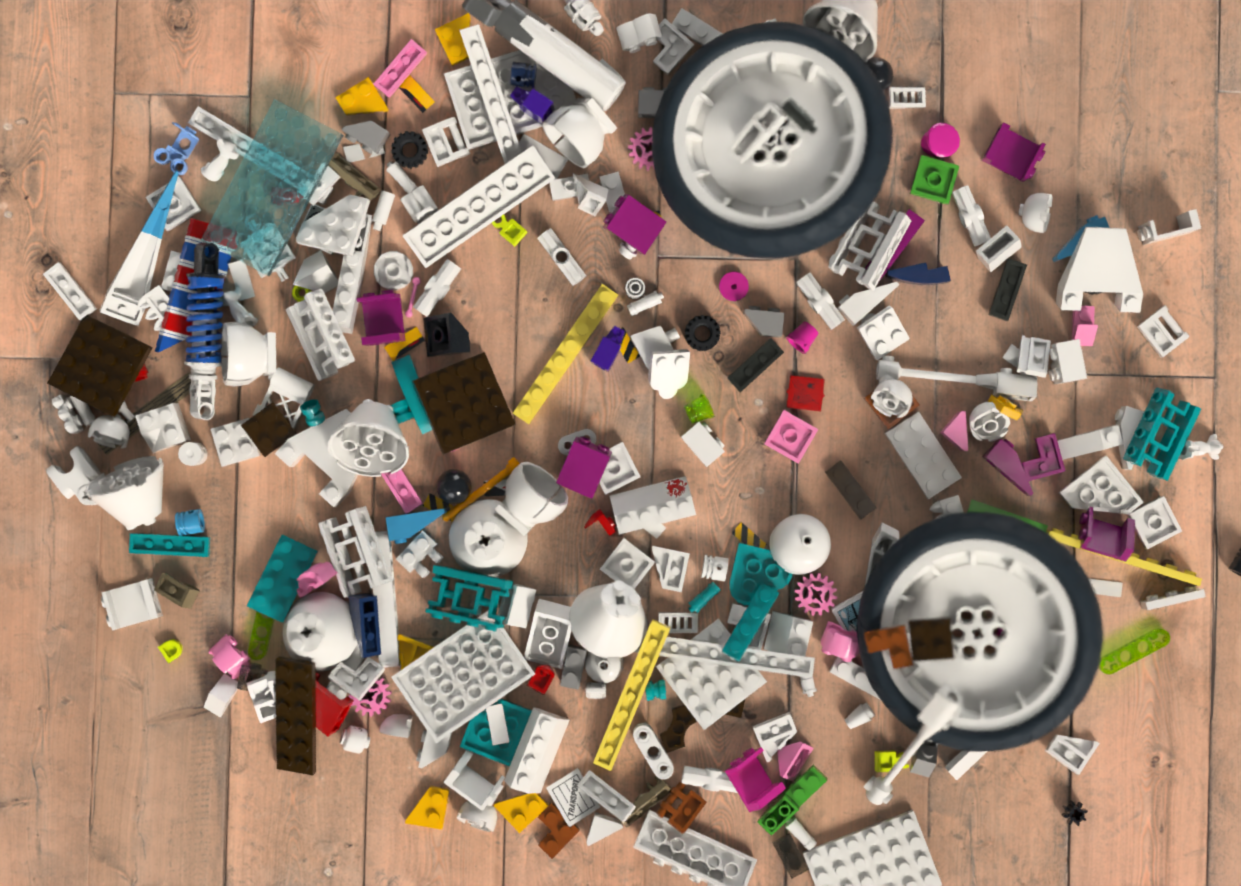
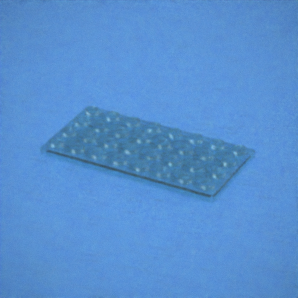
(272, 187)

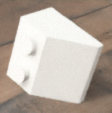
(788, 634)

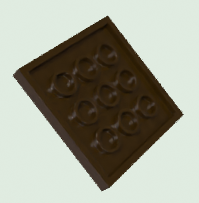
(99, 365)
(463, 403)

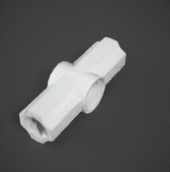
(971, 215)
(569, 267)
(437, 288)
(820, 301)
(707, 778)

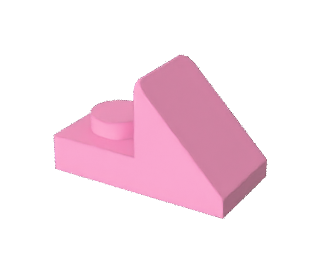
(1083, 325)

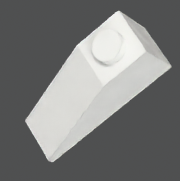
(861, 303)
(1128, 421)
(1090, 442)

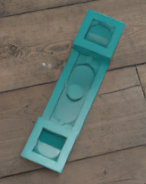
(406, 373)

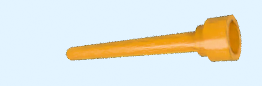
(512, 464)

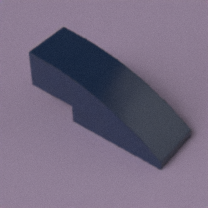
(920, 275)

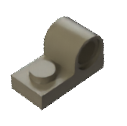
(176, 591)

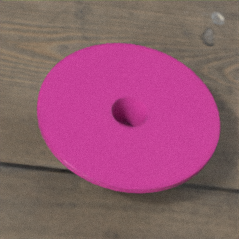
(733, 286)

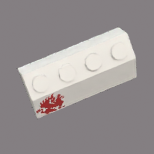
(652, 505)

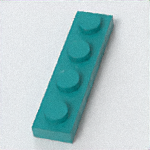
(169, 545)
(750, 622)

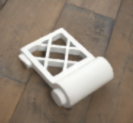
(291, 387)

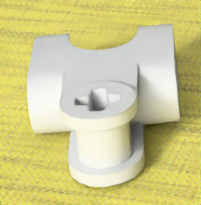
(77, 480)

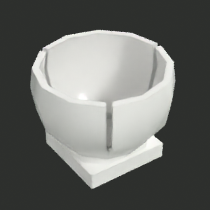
(583, 130)
(248, 354)
(531, 497)

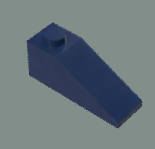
(366, 623)

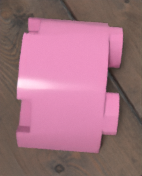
(315, 577)
(839, 642)
(228, 657)

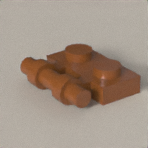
(687, 810)

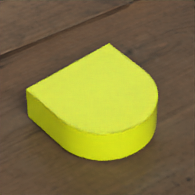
(171, 649)

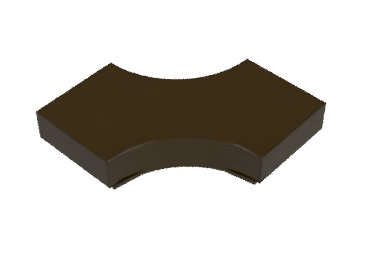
(674, 736)

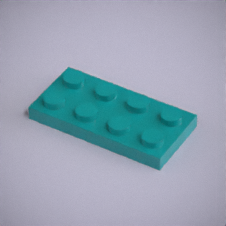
(279, 579)

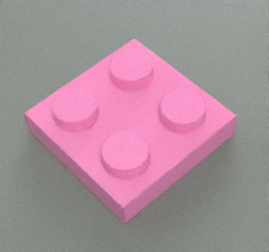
(791, 436)

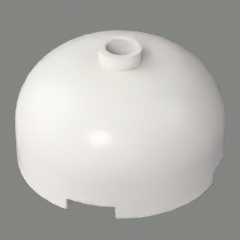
(790, 547)

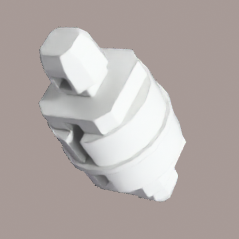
(584, 15)

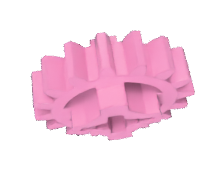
(641, 144)
(823, 589)
(374, 701)

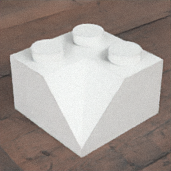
(1067, 362)
(163, 427)

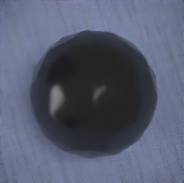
(882, 71)
(454, 486)

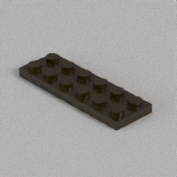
(295, 715)

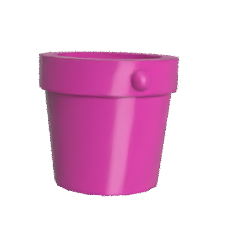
(802, 337)

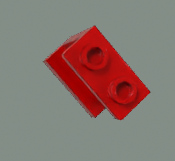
(330, 709)

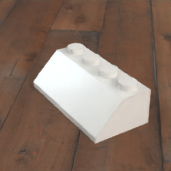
(536, 751)

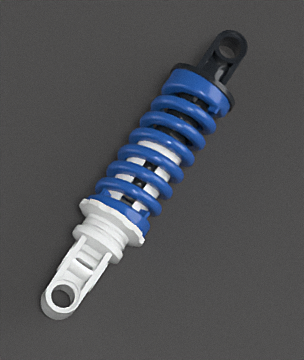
(204, 329)

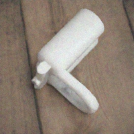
(419, 204)

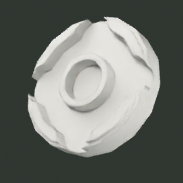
(393, 270)

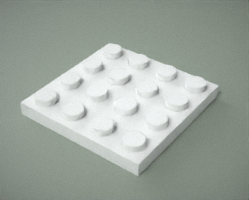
(707, 687)

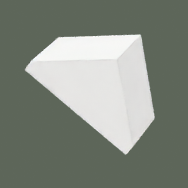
(221, 695)
(602, 827)

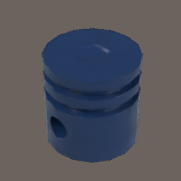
(523, 74)

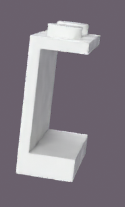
(1187, 222)
(131, 604)
(472, 785)

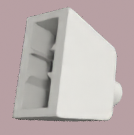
(653, 340)

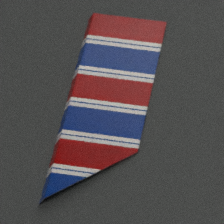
(174, 320)

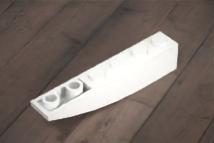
(351, 280)

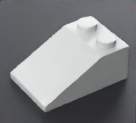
(549, 634)

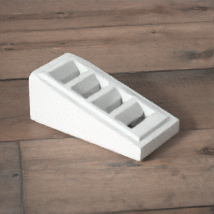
(892, 96)
(661, 618)
(595, 690)

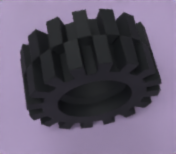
(409, 137)
(702, 321)

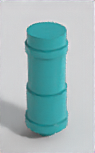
(703, 598)

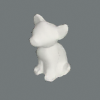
(215, 169)
(237, 310)
(1197, 448)

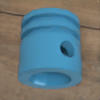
(190, 522)

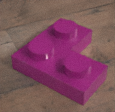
(1049, 460)

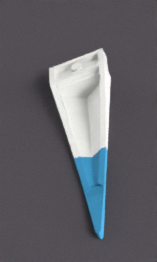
(137, 270)

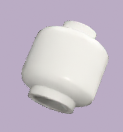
(354, 739)

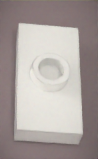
(327, 181)
(564, 187)

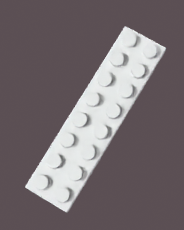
(478, 206)

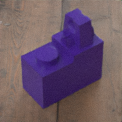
(533, 103)
(608, 349)

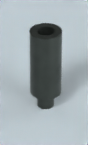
(799, 116)

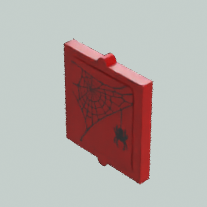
(805, 393)

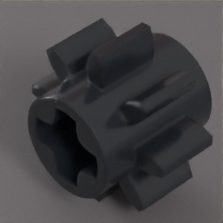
(1079, 816)

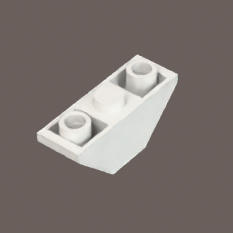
(432, 750)

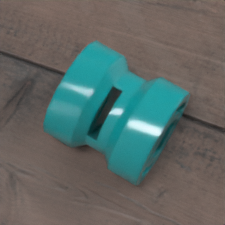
(312, 411)
(402, 411)
(656, 690)

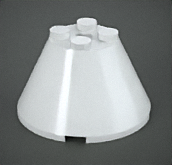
(849, 21)
(369, 441)
(131, 491)
(467, 546)
(609, 620)
(320, 630)

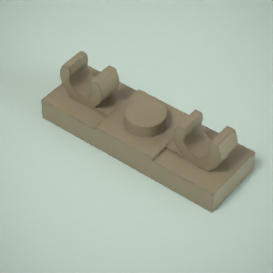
(354, 177)
(648, 800)

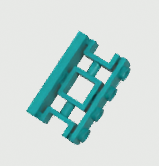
(1173, 438)
(471, 582)

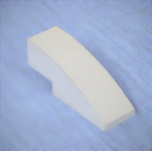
(756, 132)

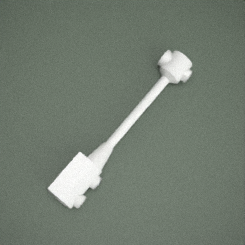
(1003, 383)
(934, 718)

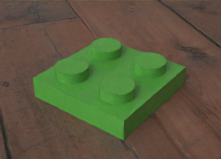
(934, 179)

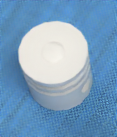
(192, 453)
(710, 569)

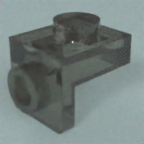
(249, 673)

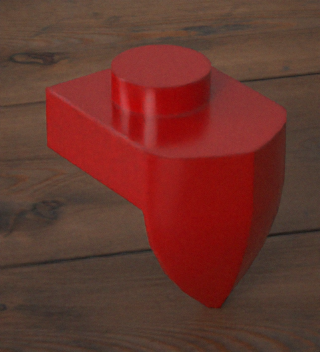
(607, 523)
(542, 679)

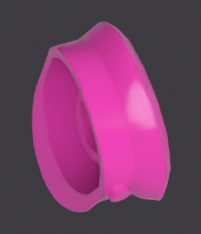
(940, 140)

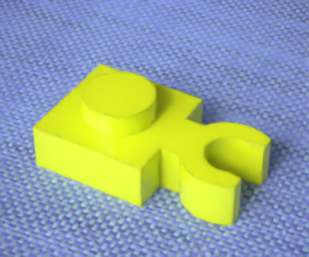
(510, 230)
(886, 760)

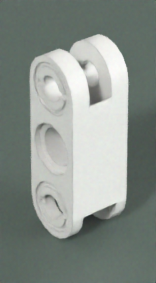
(657, 760)

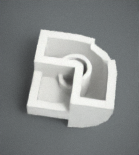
(264, 696)

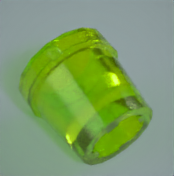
(699, 409)

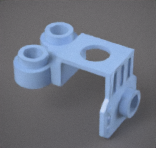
(175, 153)

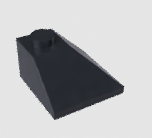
(445, 336)

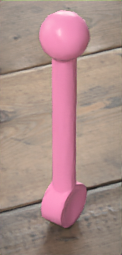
(416, 281)

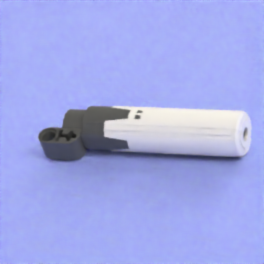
(549, 49)

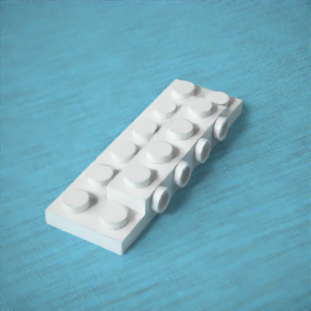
(693, 854)

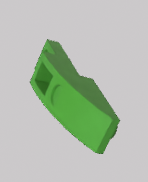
(791, 799)

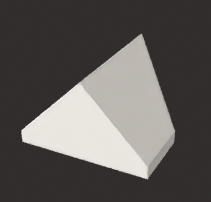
(590, 195)
(316, 274)

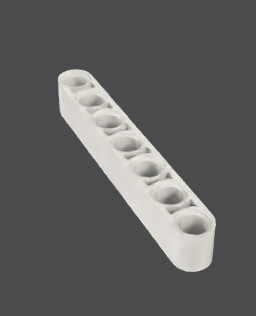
(387, 609)

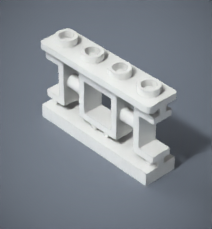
(881, 252)
(311, 319)
(367, 547)

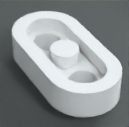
(571, 437)

